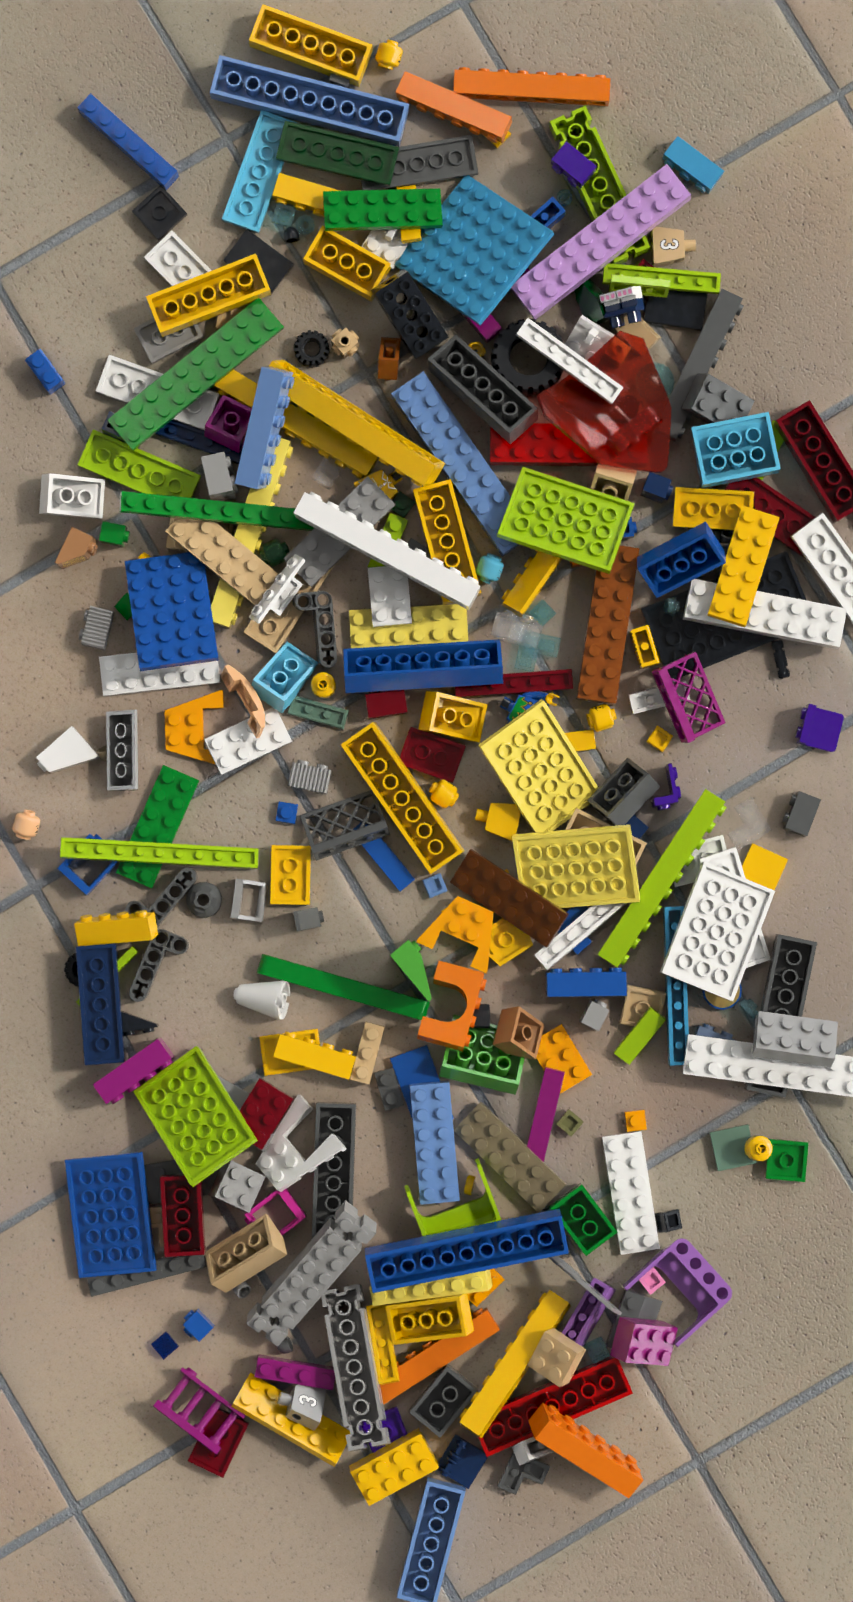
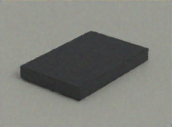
(273, 263)
(677, 310)

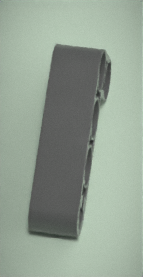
(319, 629)
(167, 897)
(146, 963)

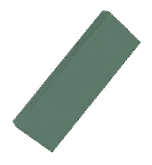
(318, 712)

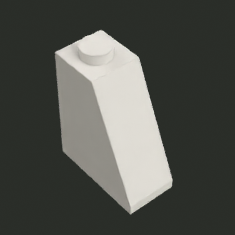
(66, 752)

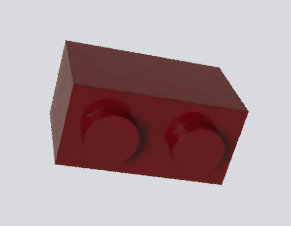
(386, 703)

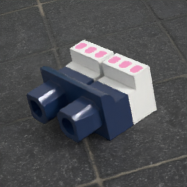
(623, 302)

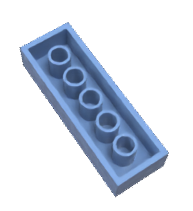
(264, 428)
(434, 1142)
(431, 1541)

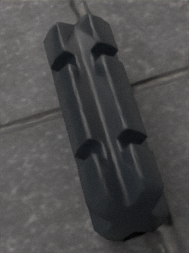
(780, 659)

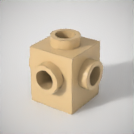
(345, 349)

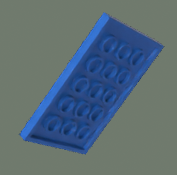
(171, 611)
(110, 1214)

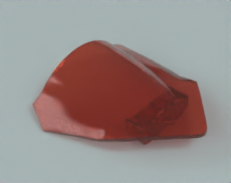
(632, 429)

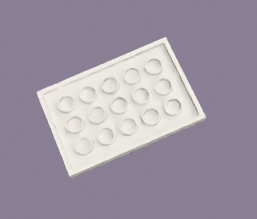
(717, 931)

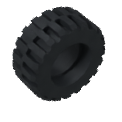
(525, 384)

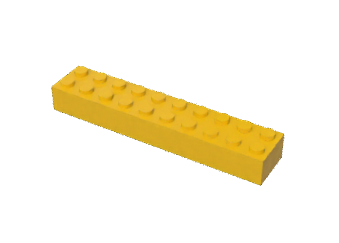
(361, 428)

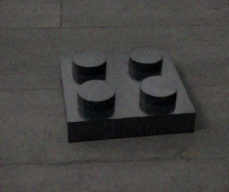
(159, 212)

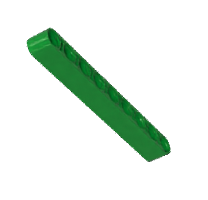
(343, 987)

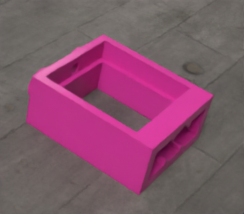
(291, 1203)

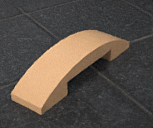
(236, 681)

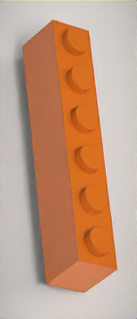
(453, 107)

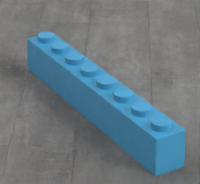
(675, 996)

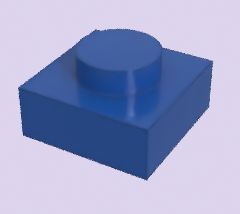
(286, 812)

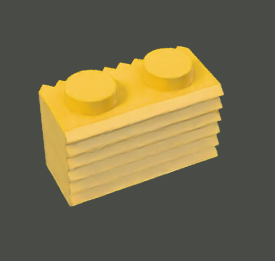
(644, 647)

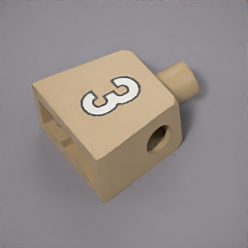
(669, 246)

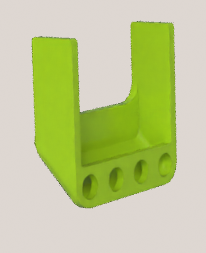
(466, 1215)

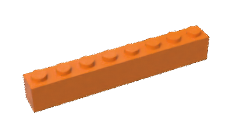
(532, 87)
(438, 1354)

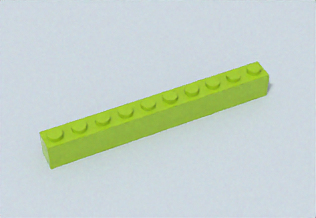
(662, 877)

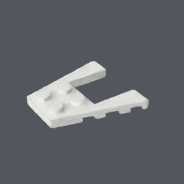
(282, 1161)

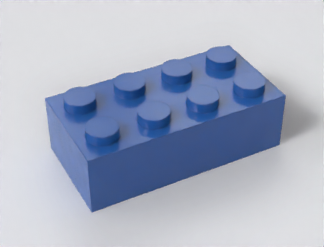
(681, 559)
(586, 983)

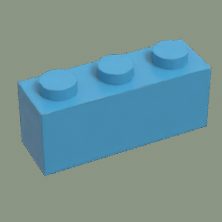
(692, 165)

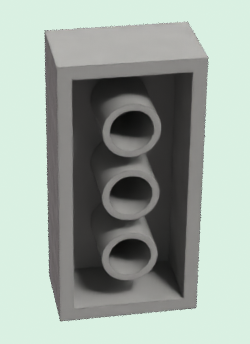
(795, 1039)

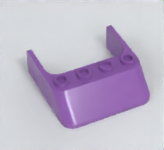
(693, 1278)

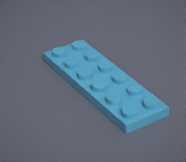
(256, 175)

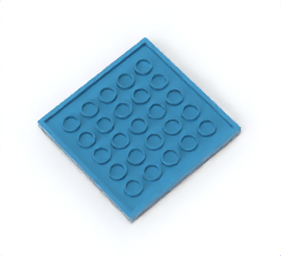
(476, 251)

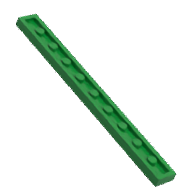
(210, 510)

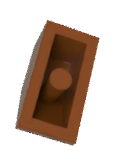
(389, 358)

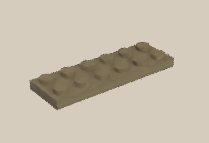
(510, 1157)

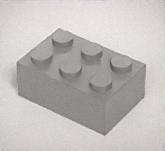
(218, 477)

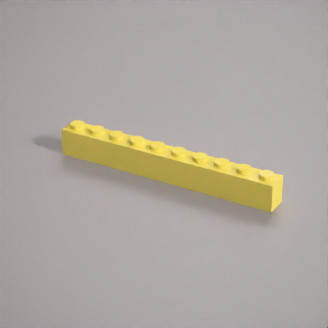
(226, 598)

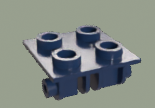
(461, 1461)

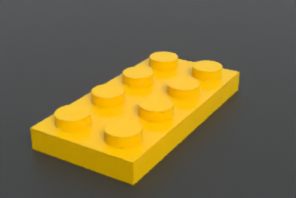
(712, 506)

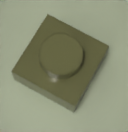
(569, 1122)

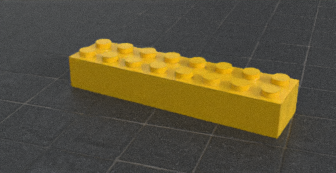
(402, 797)

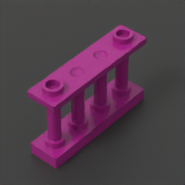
(181, 1418)

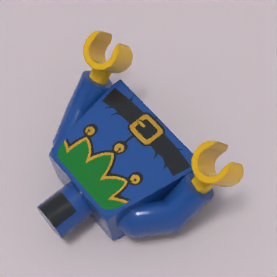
(524, 702)

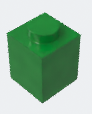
(114, 534)

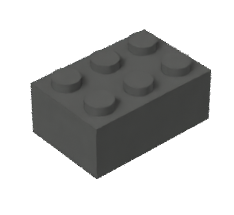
(715, 401)
(623, 793)
(443, 1400)

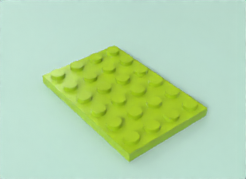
(565, 520)
(195, 1116)

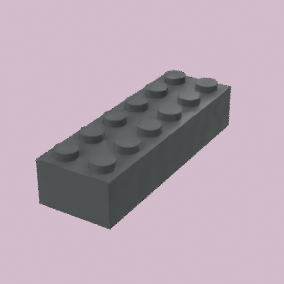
(483, 389)

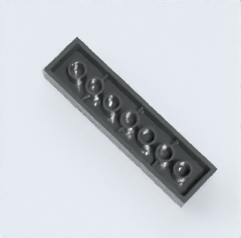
(786, 987)
(336, 1177)

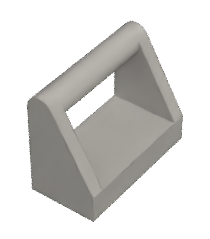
(237, 900)

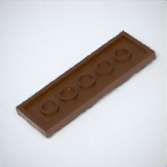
(509, 898)

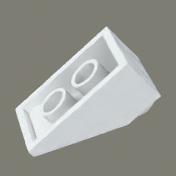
(71, 496)

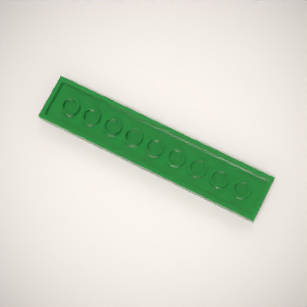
(195, 374)

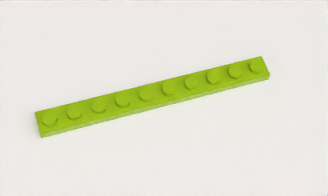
(159, 853)

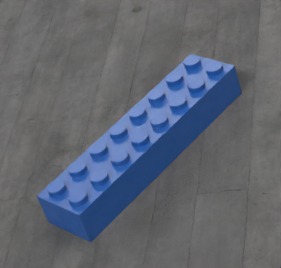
(423, 666)

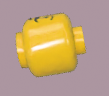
(389, 54)
(323, 692)
(601, 717)
(443, 793)
(752, 1146)

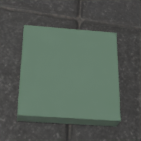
(730, 1147)

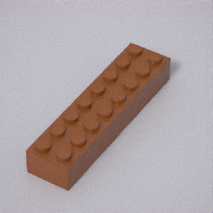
(607, 629)

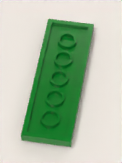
(382, 209)
(160, 820)

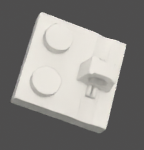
(386, 245)
(587, 338)

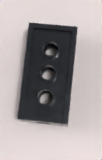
(422, 313)

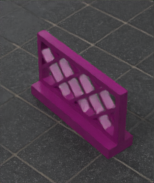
(674, 705)

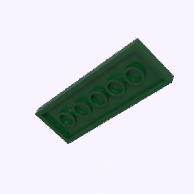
(337, 153)

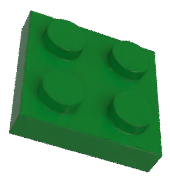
(787, 1160)

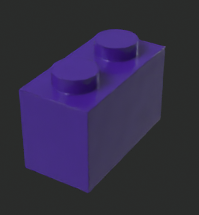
(573, 165)

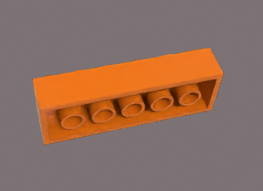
(585, 1449)

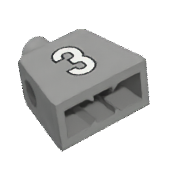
(304, 1405)

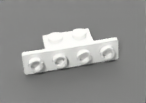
(280, 592)

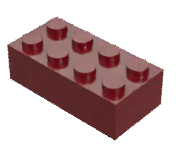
(182, 1216)

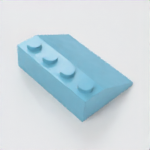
(735, 450)

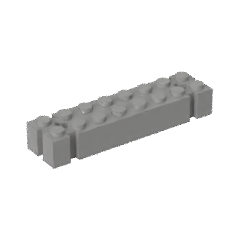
(311, 1273)
(355, 1368)

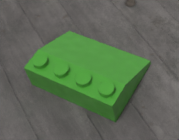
(412, 964)
(483, 1062)

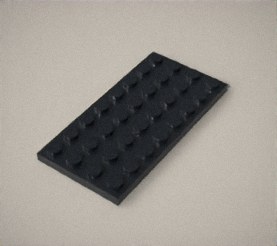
(712, 643)

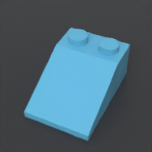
(283, 676)

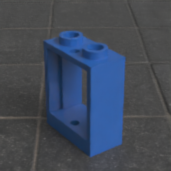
(77, 880)

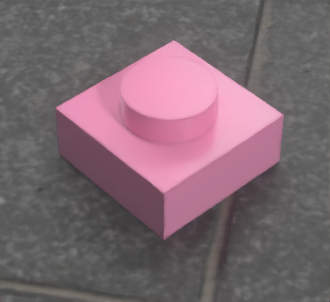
(652, 1280)

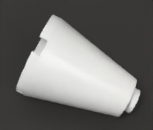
(265, 997)

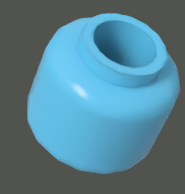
(489, 568)

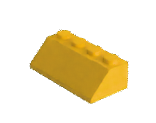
(530, 582)

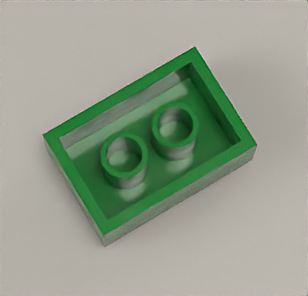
(584, 1219)

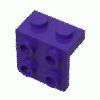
(819, 728)
(664, 802)

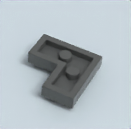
(514, 1474)

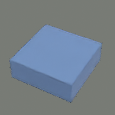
(435, 885)

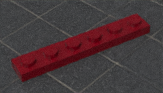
(522, 683)

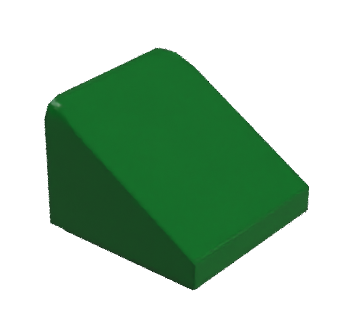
(124, 606)

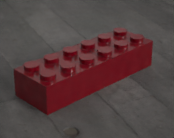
(819, 459)

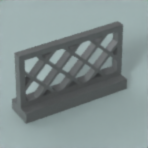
(353, 837)

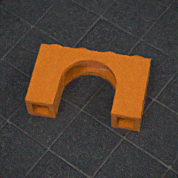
(454, 1033)

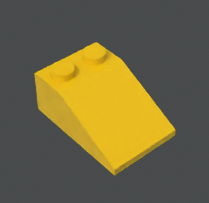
(452, 716)

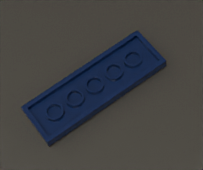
(100, 1004)

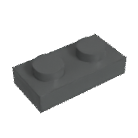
(389, 1089)

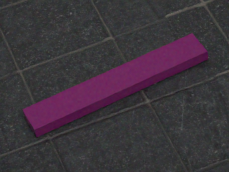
(545, 1111)

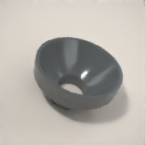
(213, 905)

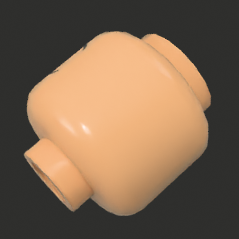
(26, 824)

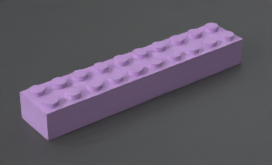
(601, 242)

